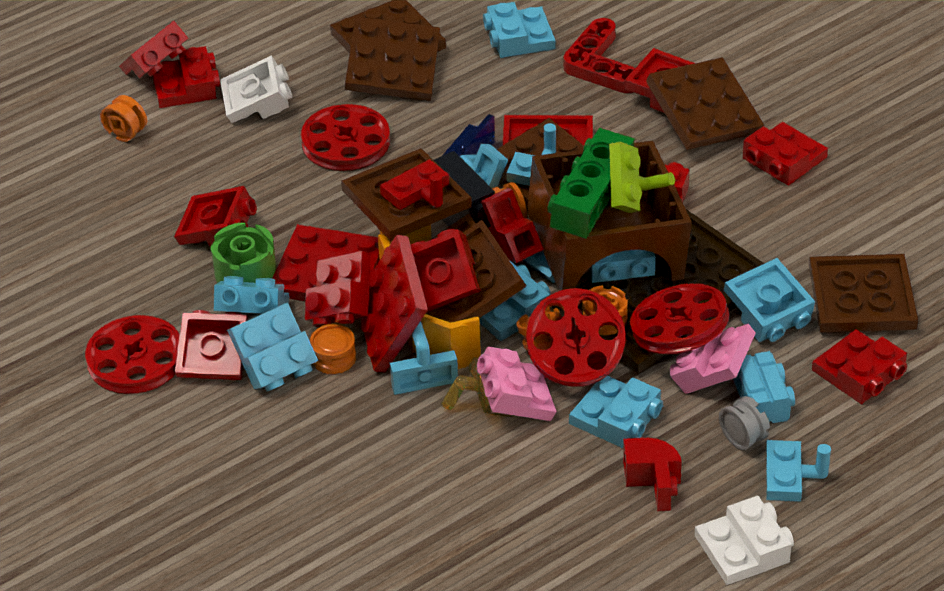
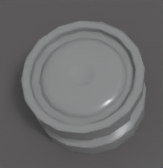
(744, 423)

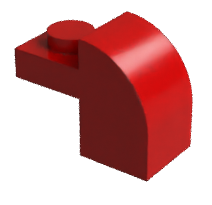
(508, 226)
(652, 464)

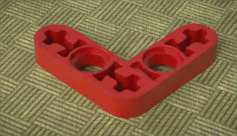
(592, 57)

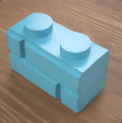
(764, 382)

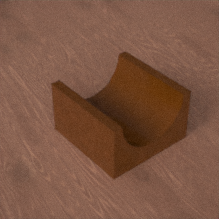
(658, 227)

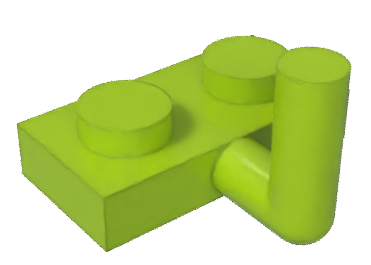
(625, 178)

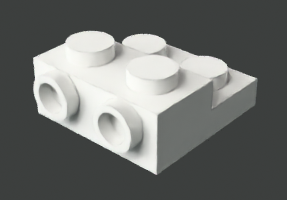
(256, 89)
(745, 540)

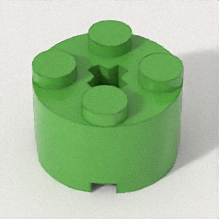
(243, 253)

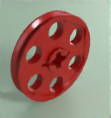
(345, 137)
(679, 318)
(565, 348)
(138, 362)

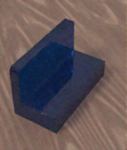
(473, 136)

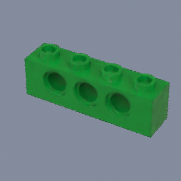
(587, 188)

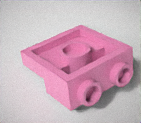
(714, 361)
(514, 385)

